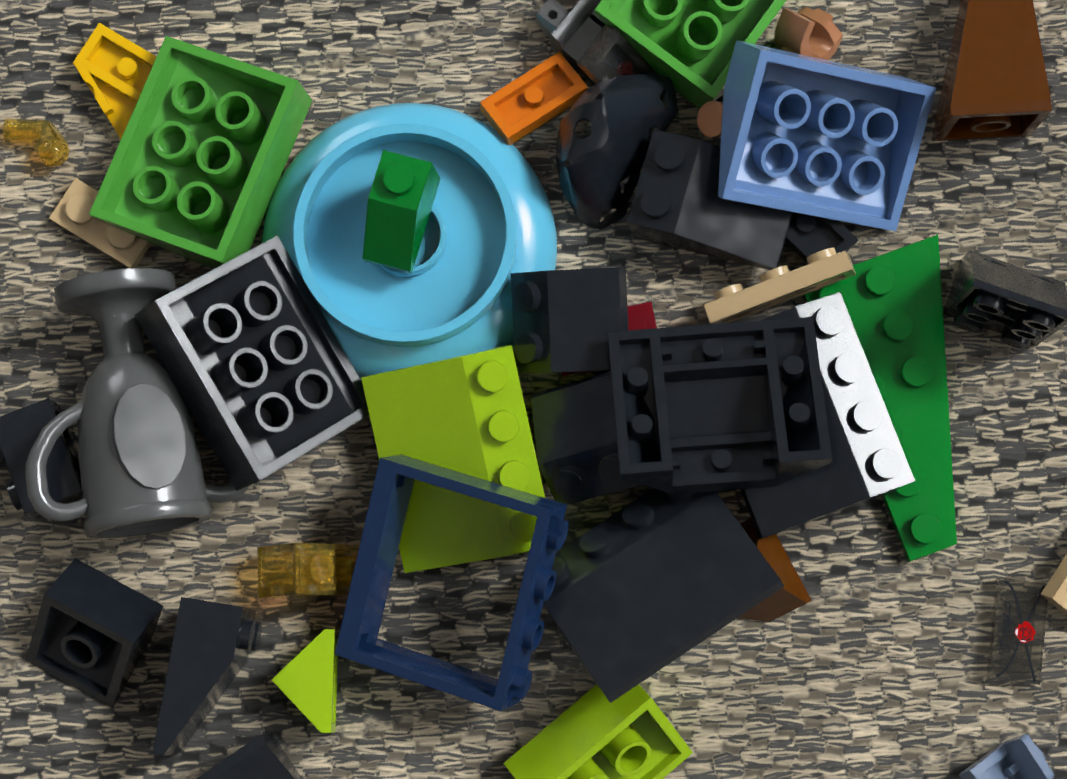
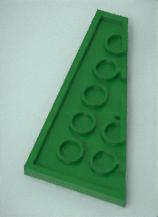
(901, 331)

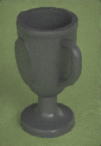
(133, 425)

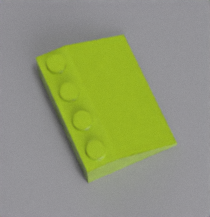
(470, 420)

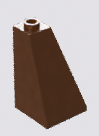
(993, 74)

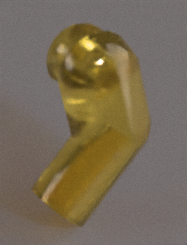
(41, 135)

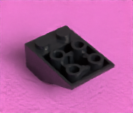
(1006, 301)

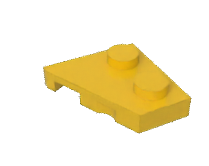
(114, 73)

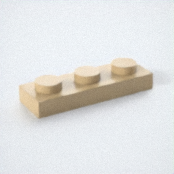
(779, 286)

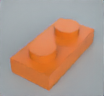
(533, 98)

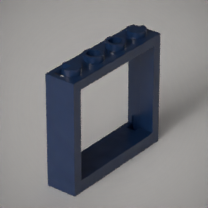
(374, 571)

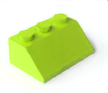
(603, 741)

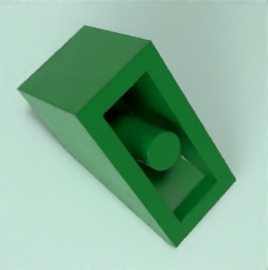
(398, 210)

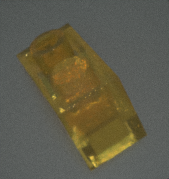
(305, 570)

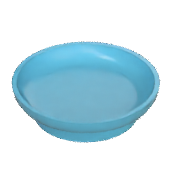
(481, 228)

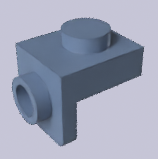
(1011, 760)

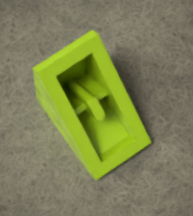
(312, 681)

